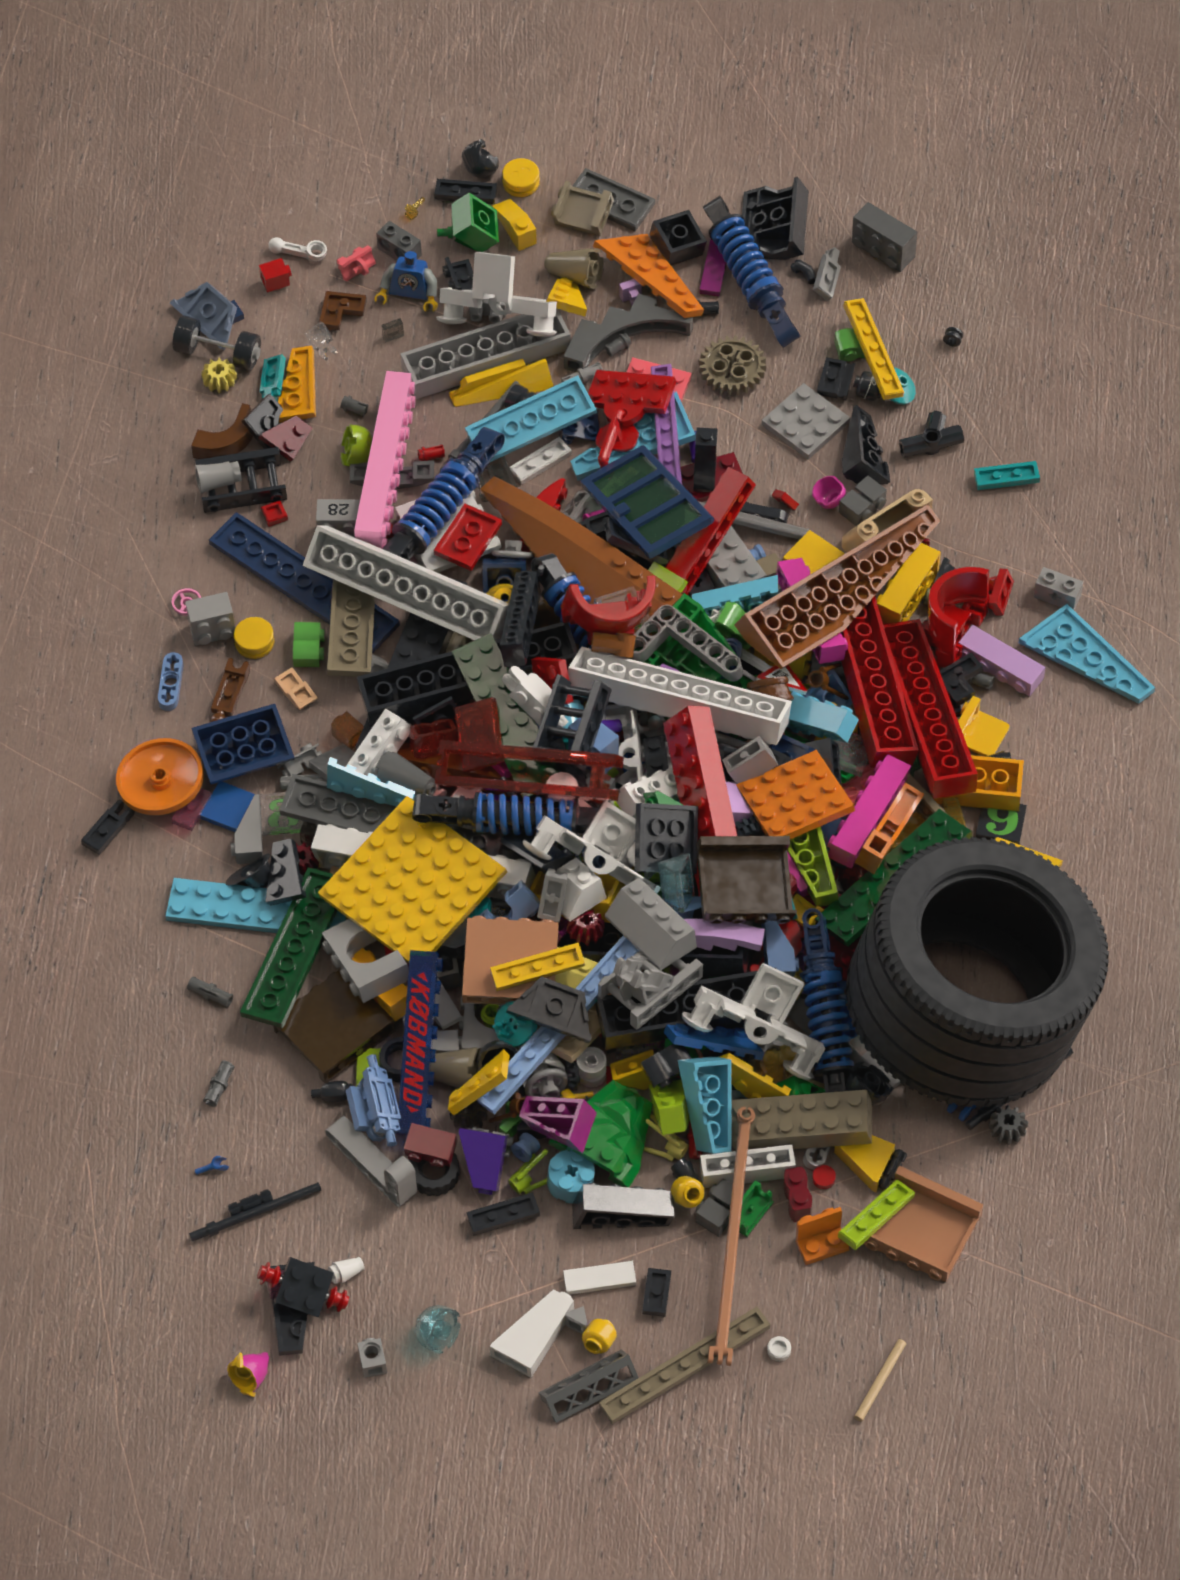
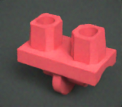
(356, 263)

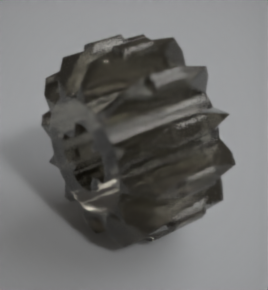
(472, 1119)

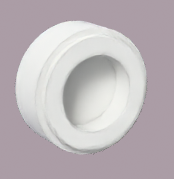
(779, 1348)

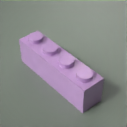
(1003, 661)

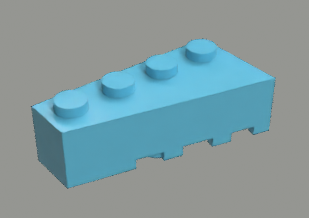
(745, 594)
(821, 718)
(709, 1101)

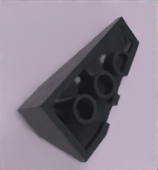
(862, 451)

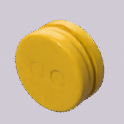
(520, 177)
(254, 637)

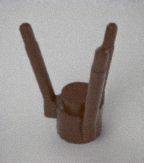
(820, 680)
(515, 1108)

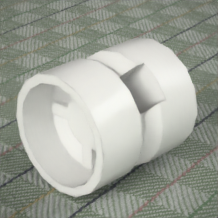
(592, 1067)

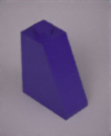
(484, 1158)

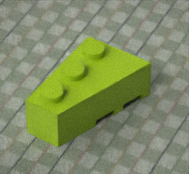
(670, 1107)

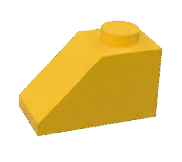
(629, 1072)

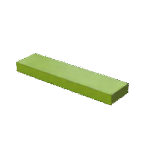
(876, 1214)

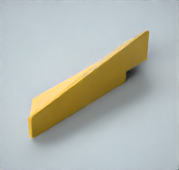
(494, 382)

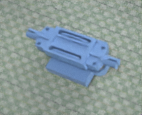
(375, 1104)

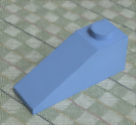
(778, 950)

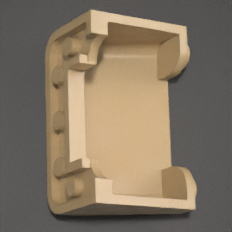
(885, 518)

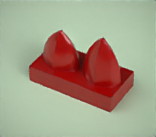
(1001, 588)

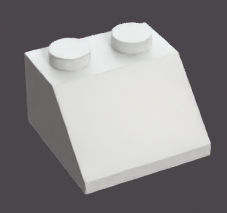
(582, 890)

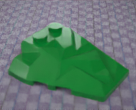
(616, 1133)

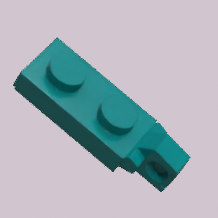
(272, 376)

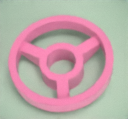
(183, 607)

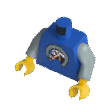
(409, 279)

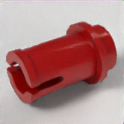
(431, 453)

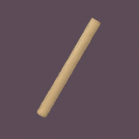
(880, 1380)

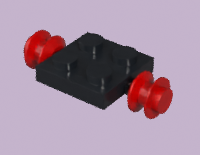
(303, 1287)

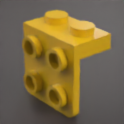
(980, 730)

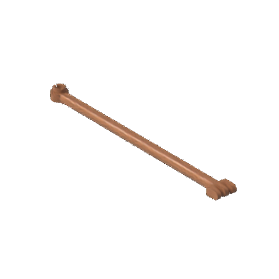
(732, 1240)

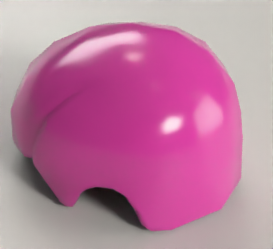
(828, 492)

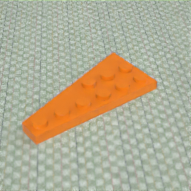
(649, 267)

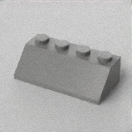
(651, 924)

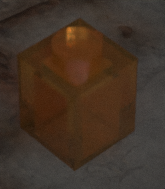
(346, 729)

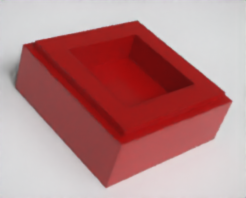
(274, 513)

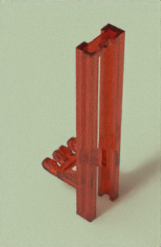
(596, 792)

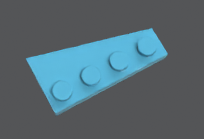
(364, 786)

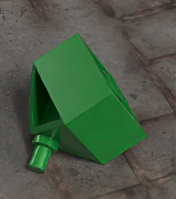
(472, 224)

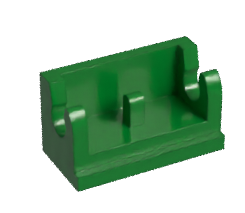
(754, 1207)

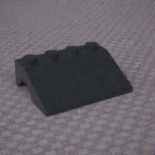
(777, 219)

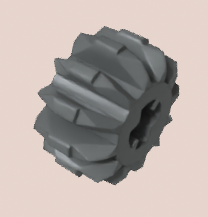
(1008, 1117)

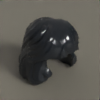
(479, 161)

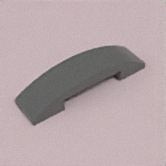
(416, 475)

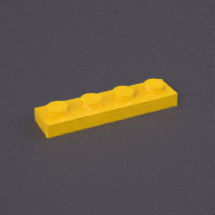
(538, 965)

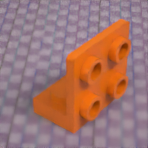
(818, 1236)

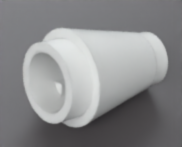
(345, 1269)

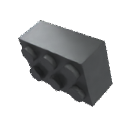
(884, 237)

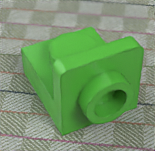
(509, 1125)

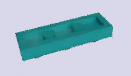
(1006, 475)

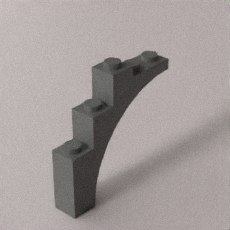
(642, 318)

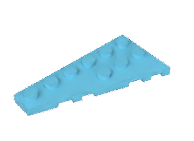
(588, 461)
(1079, 647)

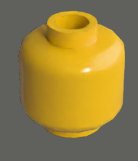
(687, 1192)
(599, 1336)

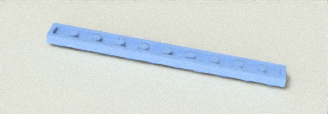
(545, 1039)

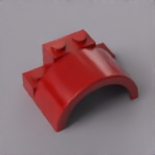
(607, 617)
(949, 623)

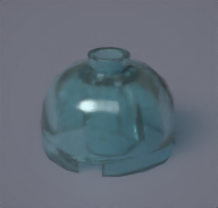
(437, 1328)

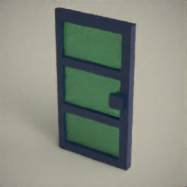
(647, 501)

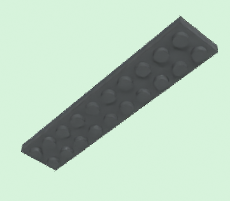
(315, 803)

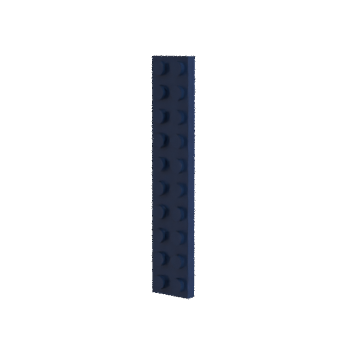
(285, 572)

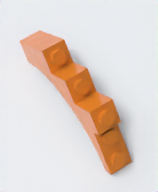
(889, 828)

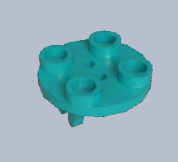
(506, 1028)

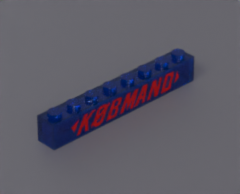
(418, 1039)

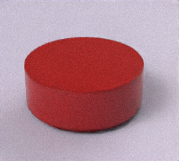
(824, 1177)

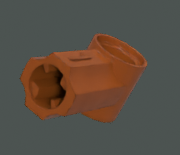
(619, 644)

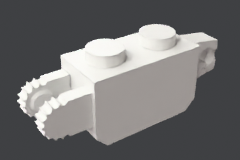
(530, 694)

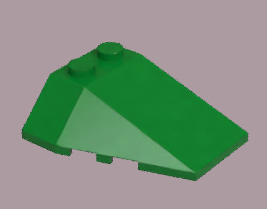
(678, 656)

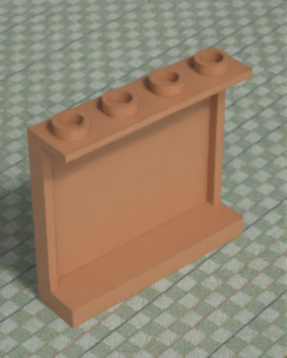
(498, 942)
(929, 1228)

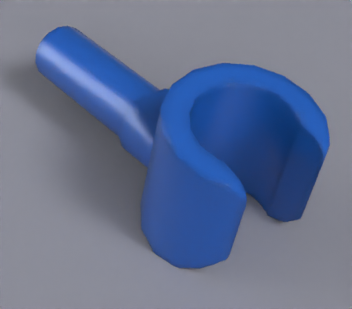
(215, 1164)

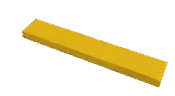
(873, 349)

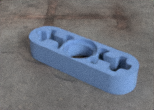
(166, 673)

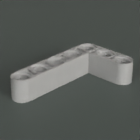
(688, 639)
(394, 1179)

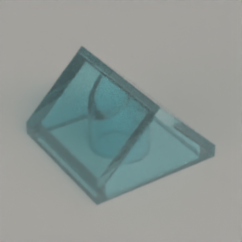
(677, 882)

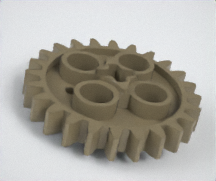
(715, 365)

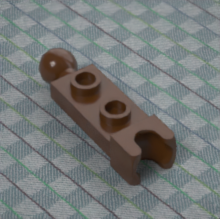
(229, 690)

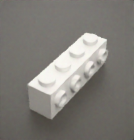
(385, 736)
(633, 793)
(761, 1165)

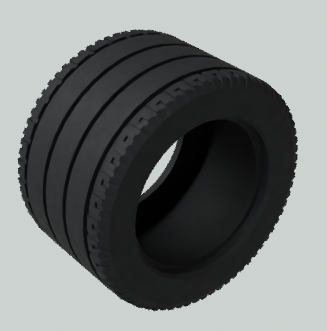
(1014, 911)

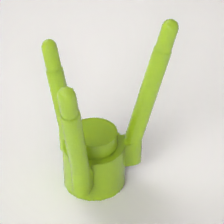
(521, 1180)

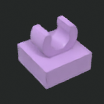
(629, 290)

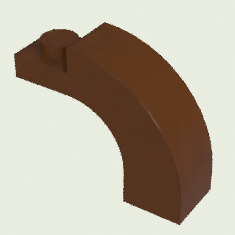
(223, 443)

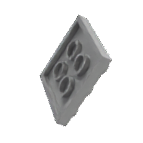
(805, 421)

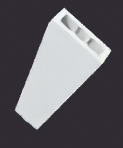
(533, 1334)

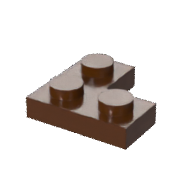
(340, 303)

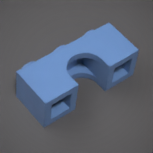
(522, 903)

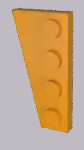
(299, 386)

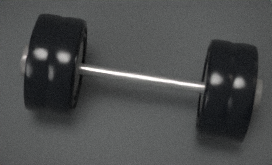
(188, 334)

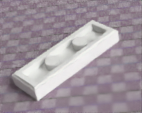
(540, 460)
(599, 1277)

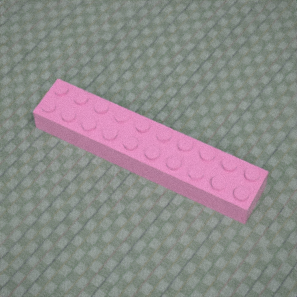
(385, 459)

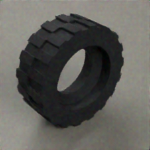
(436, 1186)

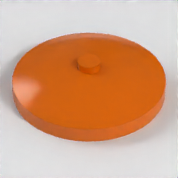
(159, 776)

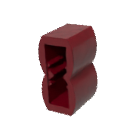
(797, 1193)

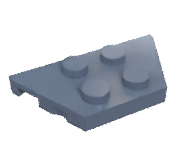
(212, 310)

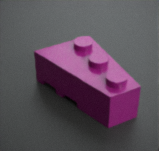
(560, 1119)

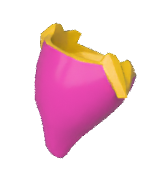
(248, 1372)

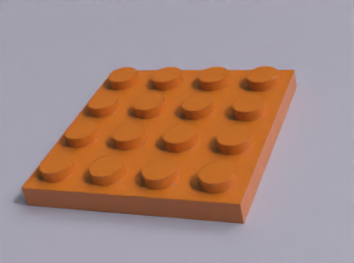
(796, 797)

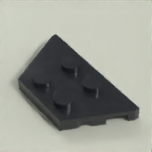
(555, 1008)

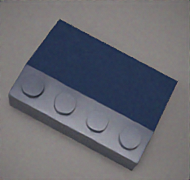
(242, 743)

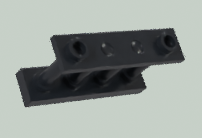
(247, 462)
(590, 717)

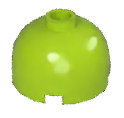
(357, 445)

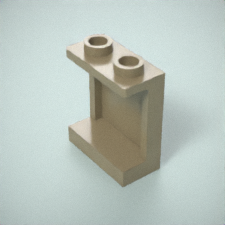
(582, 209)

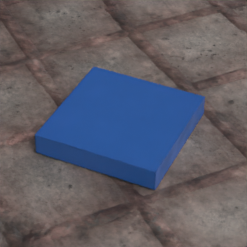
(227, 806)

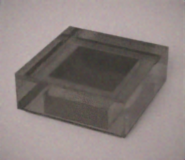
(392, 330)

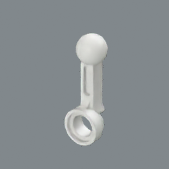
(277, 246)

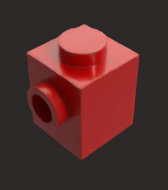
(275, 274)

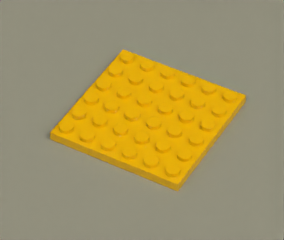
(412, 882)

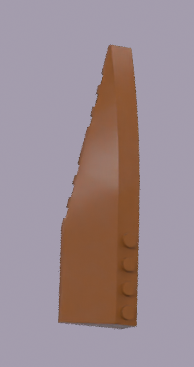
(596, 562)
(833, 595)

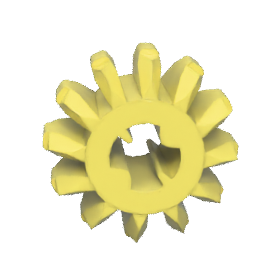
(219, 375)

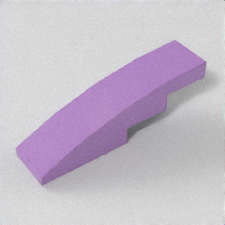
(726, 935)

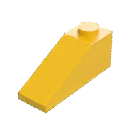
(516, 224)

